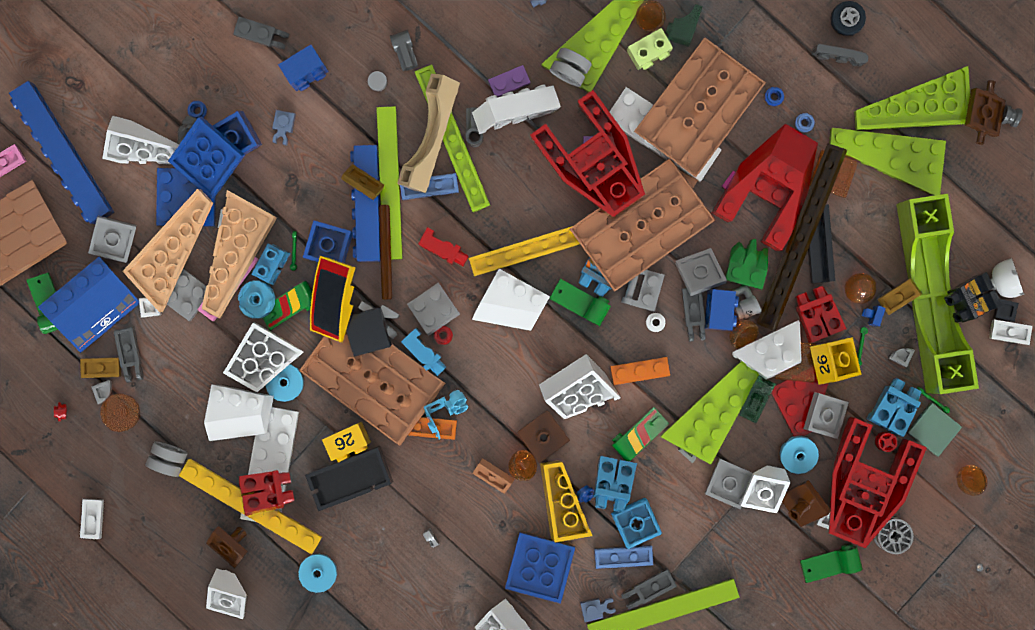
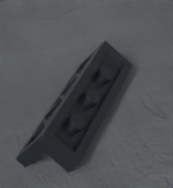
(821, 251)

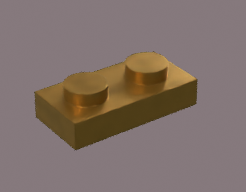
(362, 182)
(899, 296)
(100, 367)

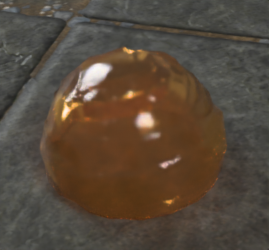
(650, 16)
(860, 288)
(743, 334)
(522, 465)
(972, 480)

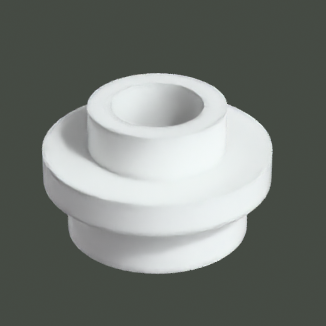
(649, 324)

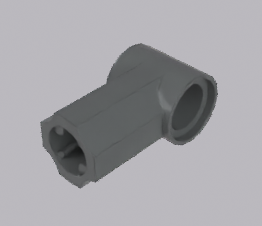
(403, 47)
(472, 128)

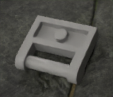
(648, 292)

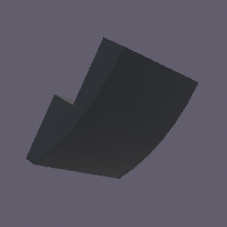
(368, 332)

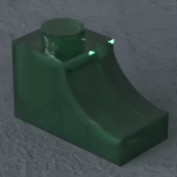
(682, 29)
(757, 399)

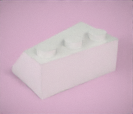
(511, 303)
(260, 357)
(578, 388)
(236, 413)
(502, 618)

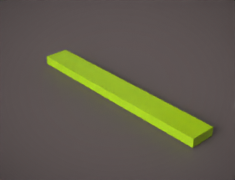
(458, 153)
(390, 174)
(669, 608)

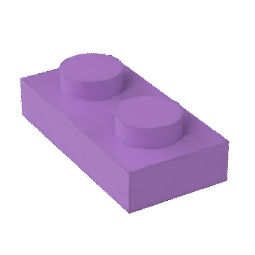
(509, 81)

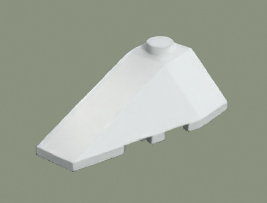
(133, 142)

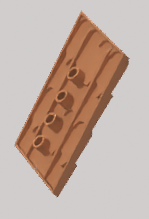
(700, 107)
(646, 229)
(26, 231)
(378, 386)

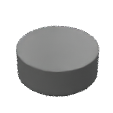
(377, 81)

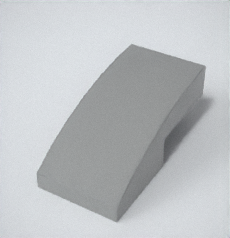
(387, 312)

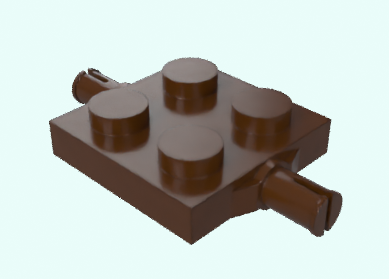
(985, 112)

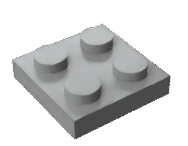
(112, 239)
(700, 272)
(187, 295)
(433, 309)
(826, 415)
(728, 483)

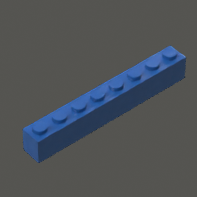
(61, 152)

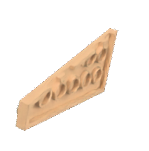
(235, 248)
(164, 257)

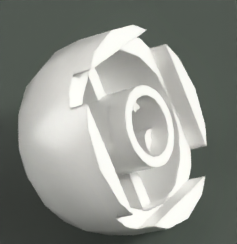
(1006, 279)

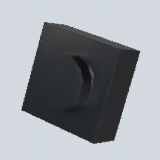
(1007, 311)

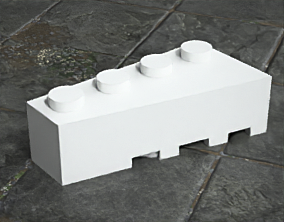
(515, 107)

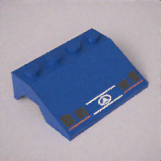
(89, 304)

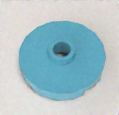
(248, 296)
(294, 384)
(795, 446)
(321, 563)

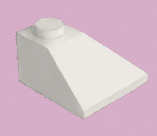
(766, 489)
(226, 594)

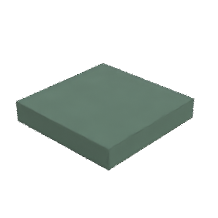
(934, 429)

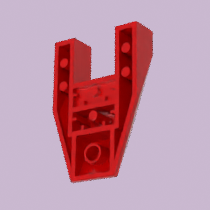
(600, 167)
(778, 174)
(862, 495)

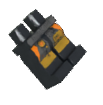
(966, 298)

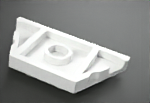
(773, 352)

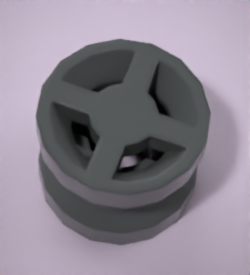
(1012, 116)

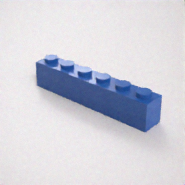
(366, 210)

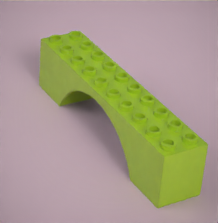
(926, 242)

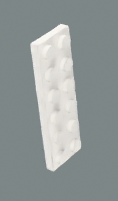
(629, 113)
(275, 448)

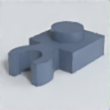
(283, 123)
(593, 609)

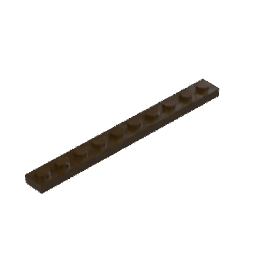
(801, 236)

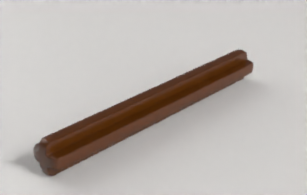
(385, 252)

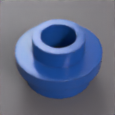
(774, 90)
(197, 104)
(585, 494)

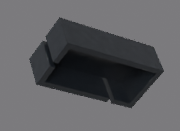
(349, 478)

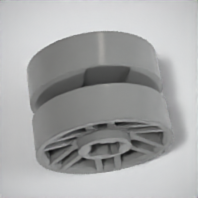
(570, 67)
(166, 459)
(897, 542)

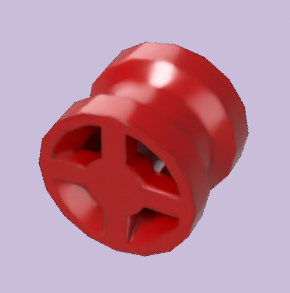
(889, 444)

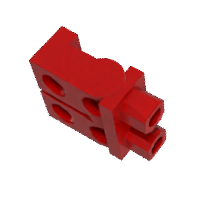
(442, 249)
(819, 316)
(264, 492)

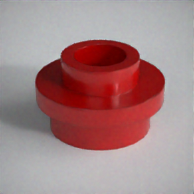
(447, 340)
(60, 411)

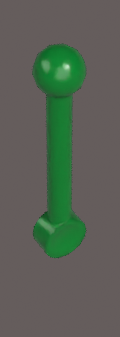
(293, 266)
(863, 331)
(945, 409)

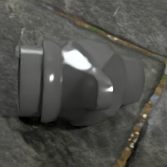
(187, 123)

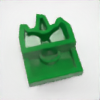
(747, 265)

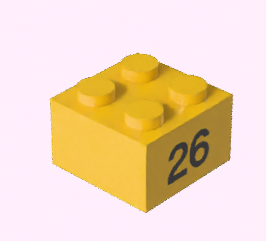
(835, 360)
(346, 441)

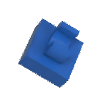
(875, 315)

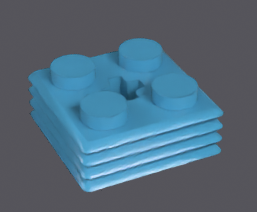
(648, 526)

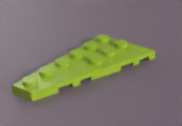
(600, 39)
(929, 104)
(900, 157)
(712, 416)

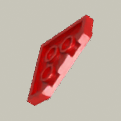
(794, 402)

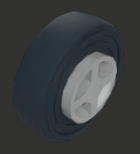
(854, 14)

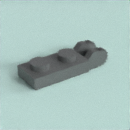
(259, 33)
(841, 55)
(693, 313)
(128, 352)
(650, 588)

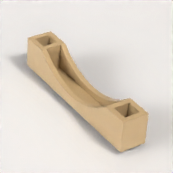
(441, 97)

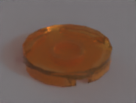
(120, 412)

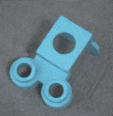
(456, 404)

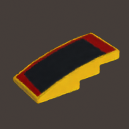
(331, 298)

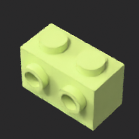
(650, 49)

